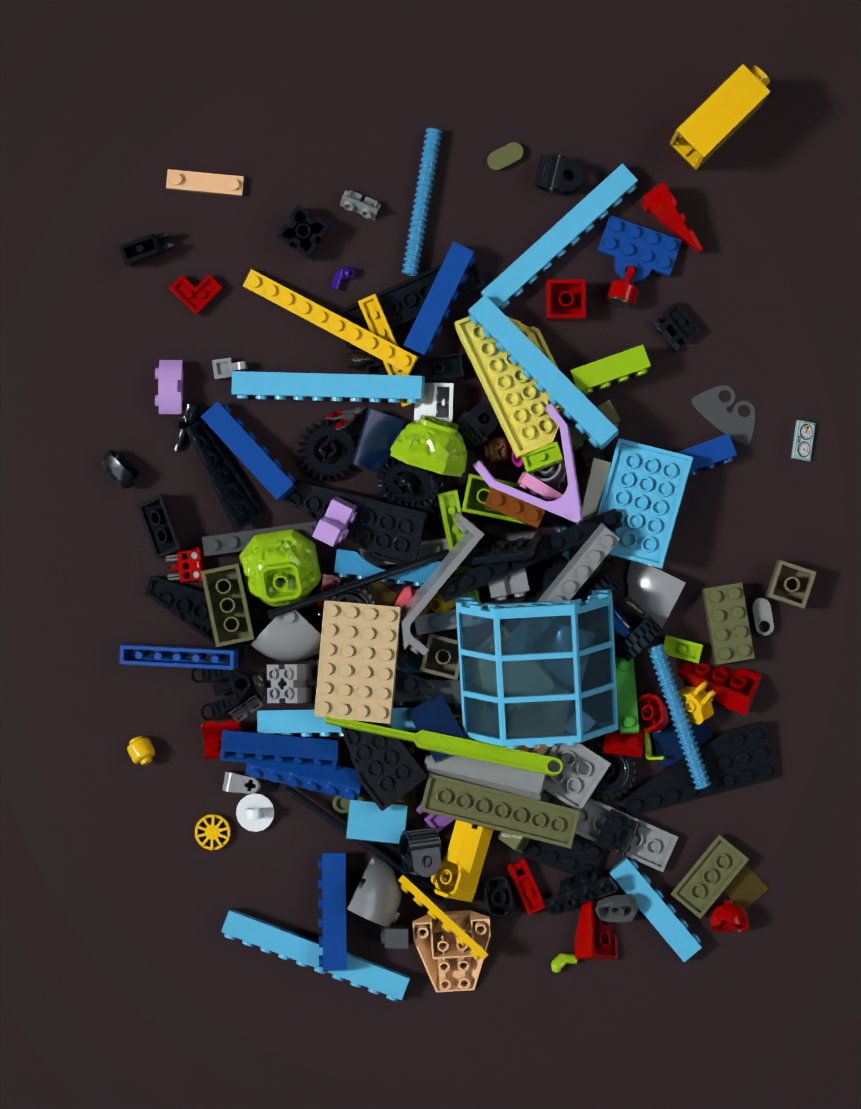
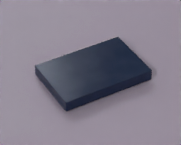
(376, 439)
(435, 717)
(668, 743)

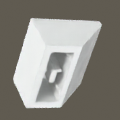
(436, 402)

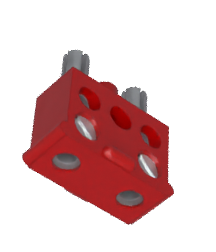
(195, 562)

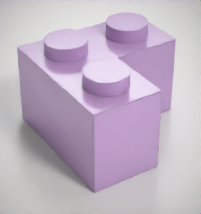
(333, 526)

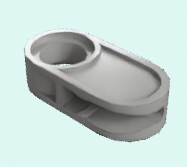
(762, 612)

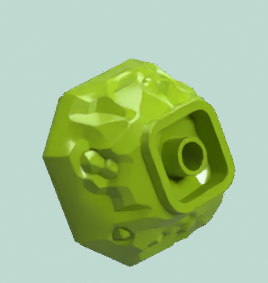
(432, 446)
(280, 567)

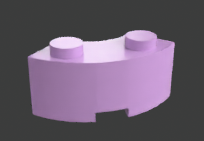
(170, 386)

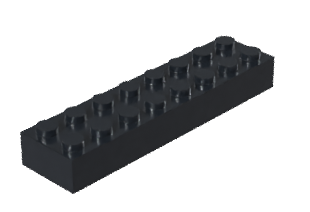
(432, 368)

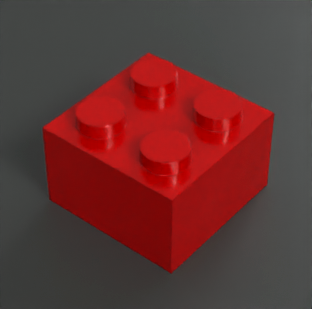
(565, 299)

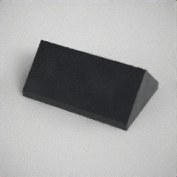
(160, 526)

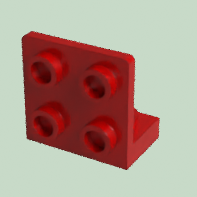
(212, 736)

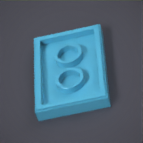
(369, 823)

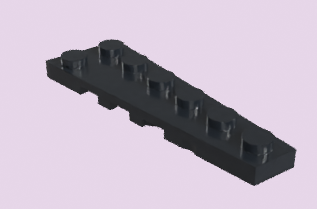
(229, 486)

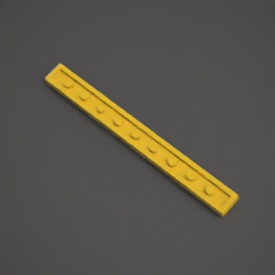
(330, 321)

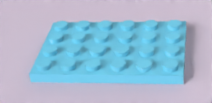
(647, 493)

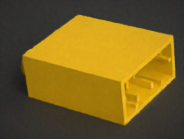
(721, 115)

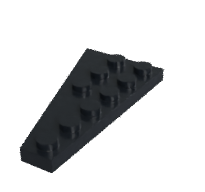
(192, 608)

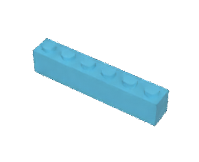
(655, 910)

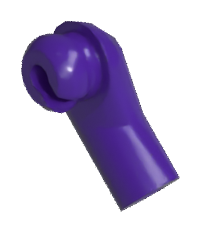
(342, 275)

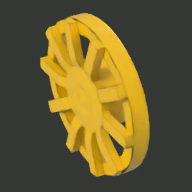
(212, 832)

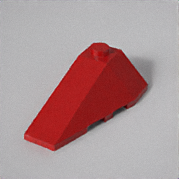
(663, 207)
(733, 687)
(594, 936)

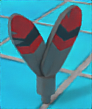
(345, 416)

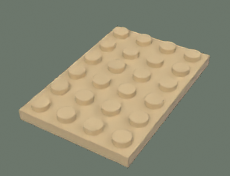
(357, 661)

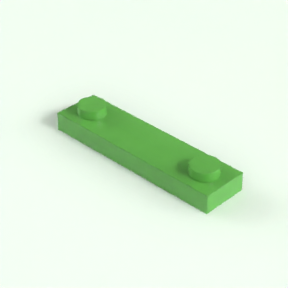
(626, 696)

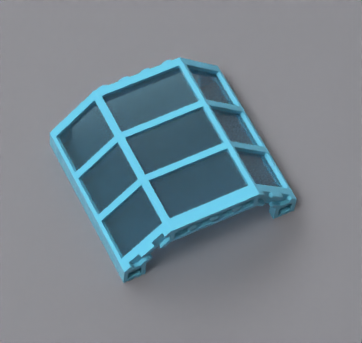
(537, 671)

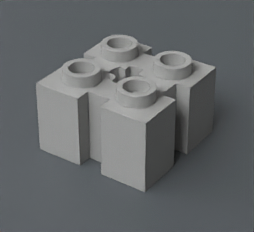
(513, 584)
(289, 683)

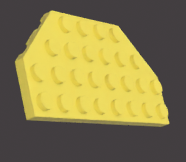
(512, 396)

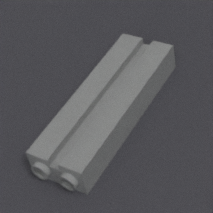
(489, 775)

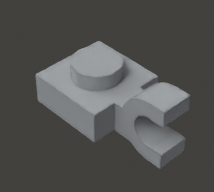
(223, 367)

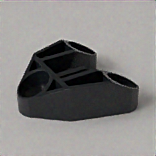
(225, 704)

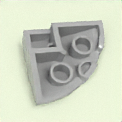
(653, 590)

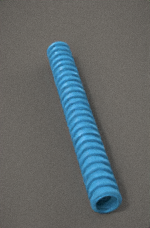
(422, 201)
(679, 716)

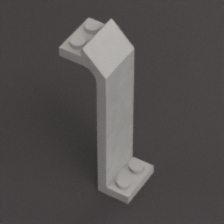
(435, 582)

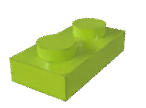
(543, 457)
(682, 649)

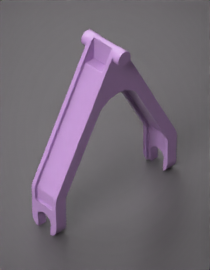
(569, 503)

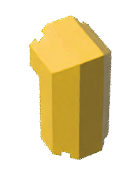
(463, 862)

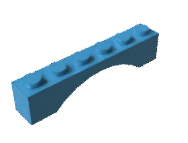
(351, 562)

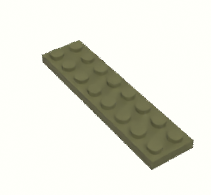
(500, 810)

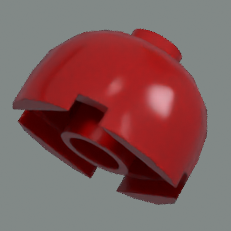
(652, 713)
(729, 917)

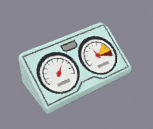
(803, 440)

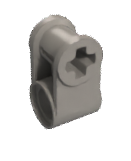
(237, 783)

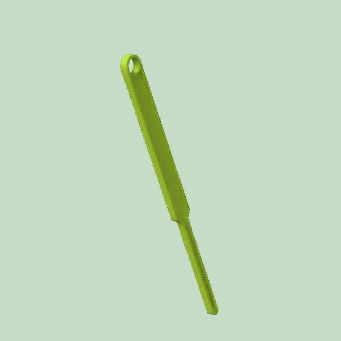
(459, 747)

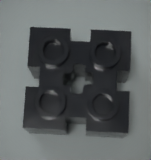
(302, 220)

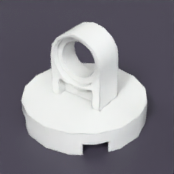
(255, 812)

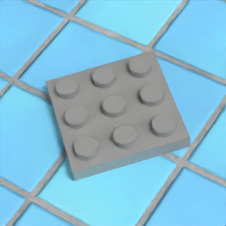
(579, 775)

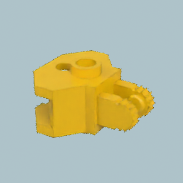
(697, 702)

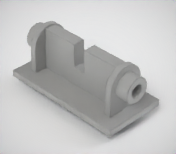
(352, 202)

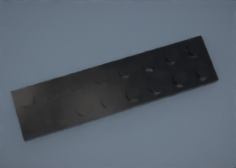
(404, 300)

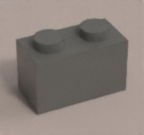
(395, 936)

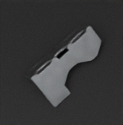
(249, 706)

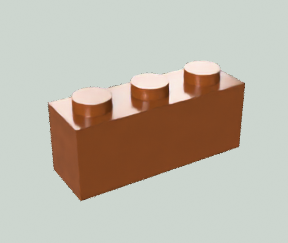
(514, 508)

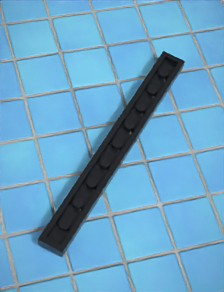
(546, 549)

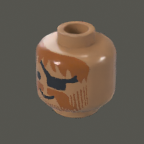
(497, 449)

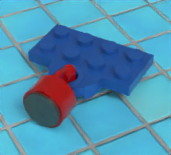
(636, 254)

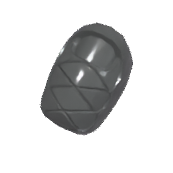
(617, 908)

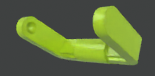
(648, 748)

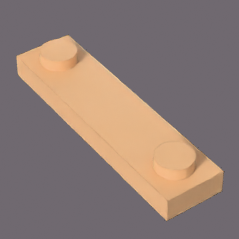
(205, 182)

